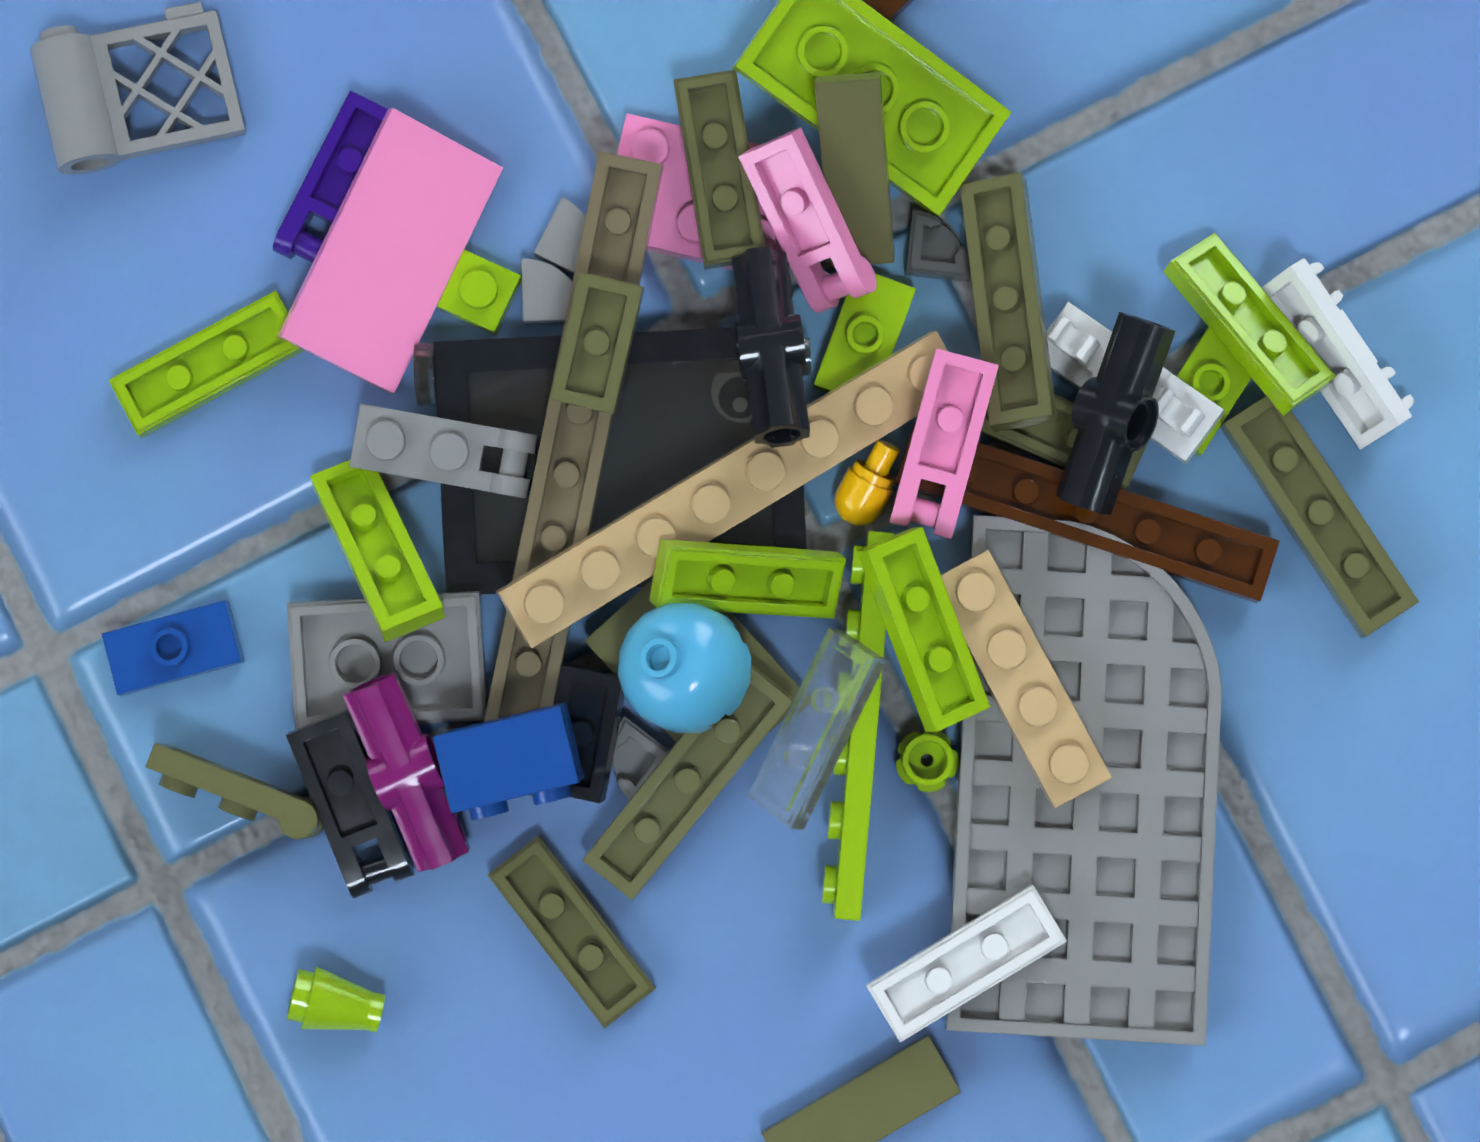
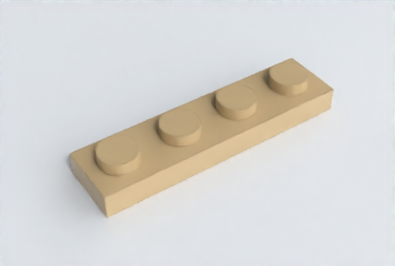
(1023, 681)

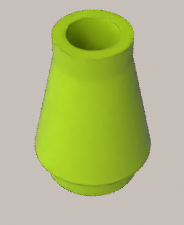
(333, 1003)

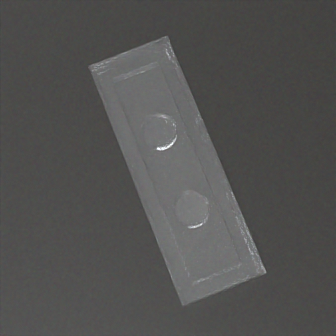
(816, 728)

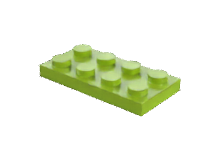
(931, 112)

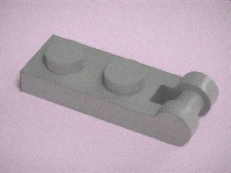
(440, 450)

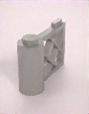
(84, 99)

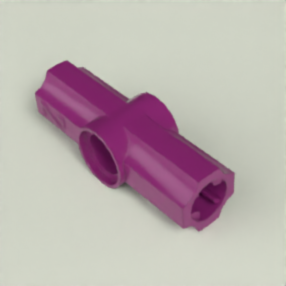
(406, 772)

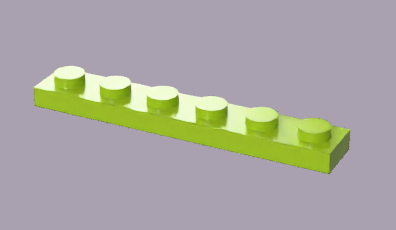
(850, 817)

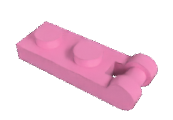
(807, 220)
(944, 440)

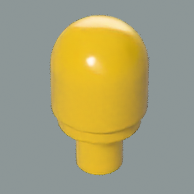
(867, 486)

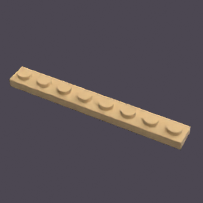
(719, 495)

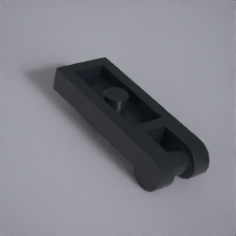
(347, 804)

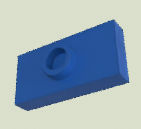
(173, 648)

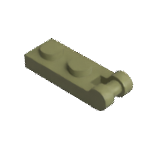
(239, 792)

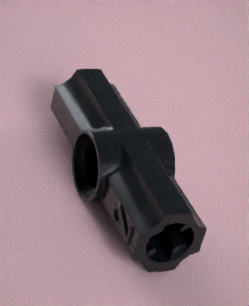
(770, 347)
(1115, 413)

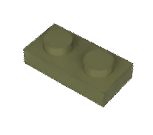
(597, 343)

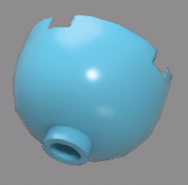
(684, 667)

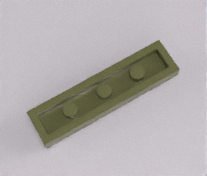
(1008, 300)
(1320, 516)
(683, 789)

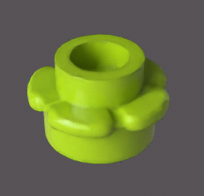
(944, 760)

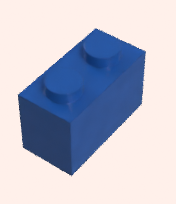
(509, 760)

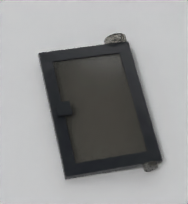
(673, 416)

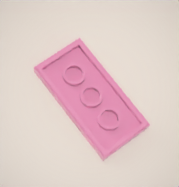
(390, 251)

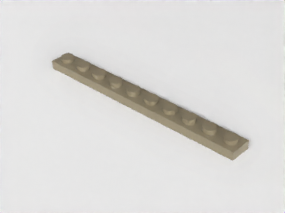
(574, 436)

